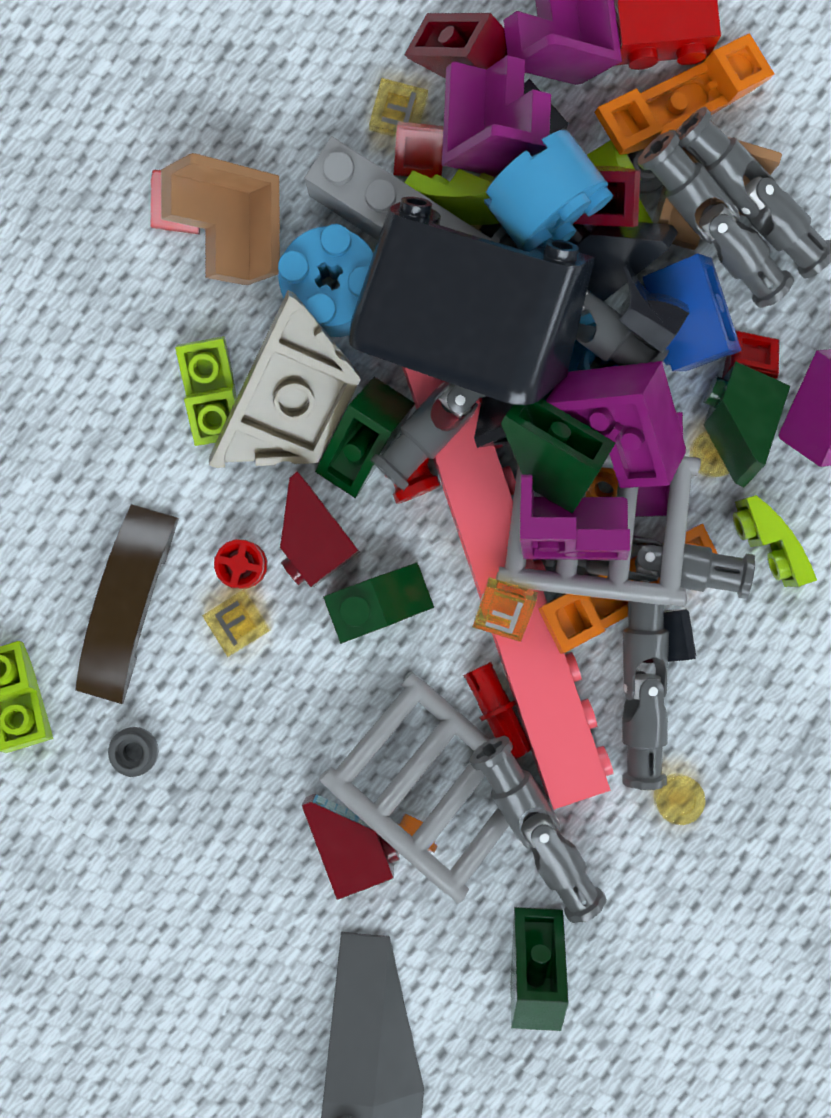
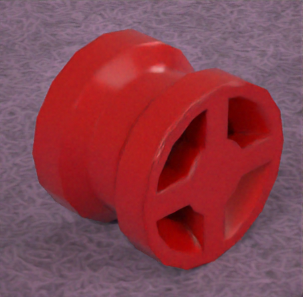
(419, 483)
(232, 562)

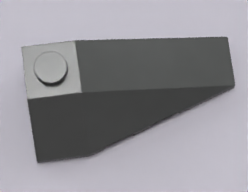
(371, 1045)

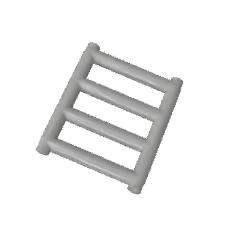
(616, 585)
(377, 814)

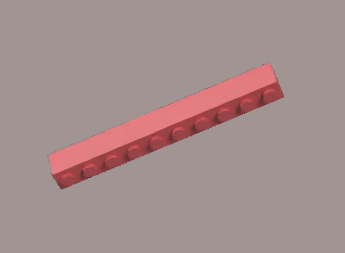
(536, 671)

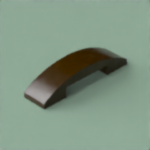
(123, 603)

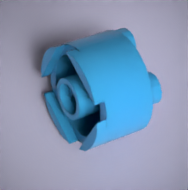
(547, 192)
(322, 254)

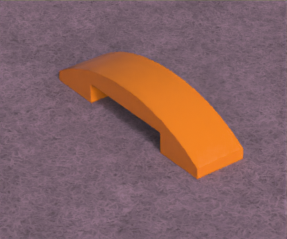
(721, 79)
(580, 618)

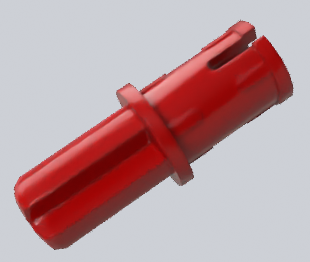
(497, 707)

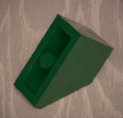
(744, 419)
(364, 430)
(556, 451)
(378, 602)
(538, 970)

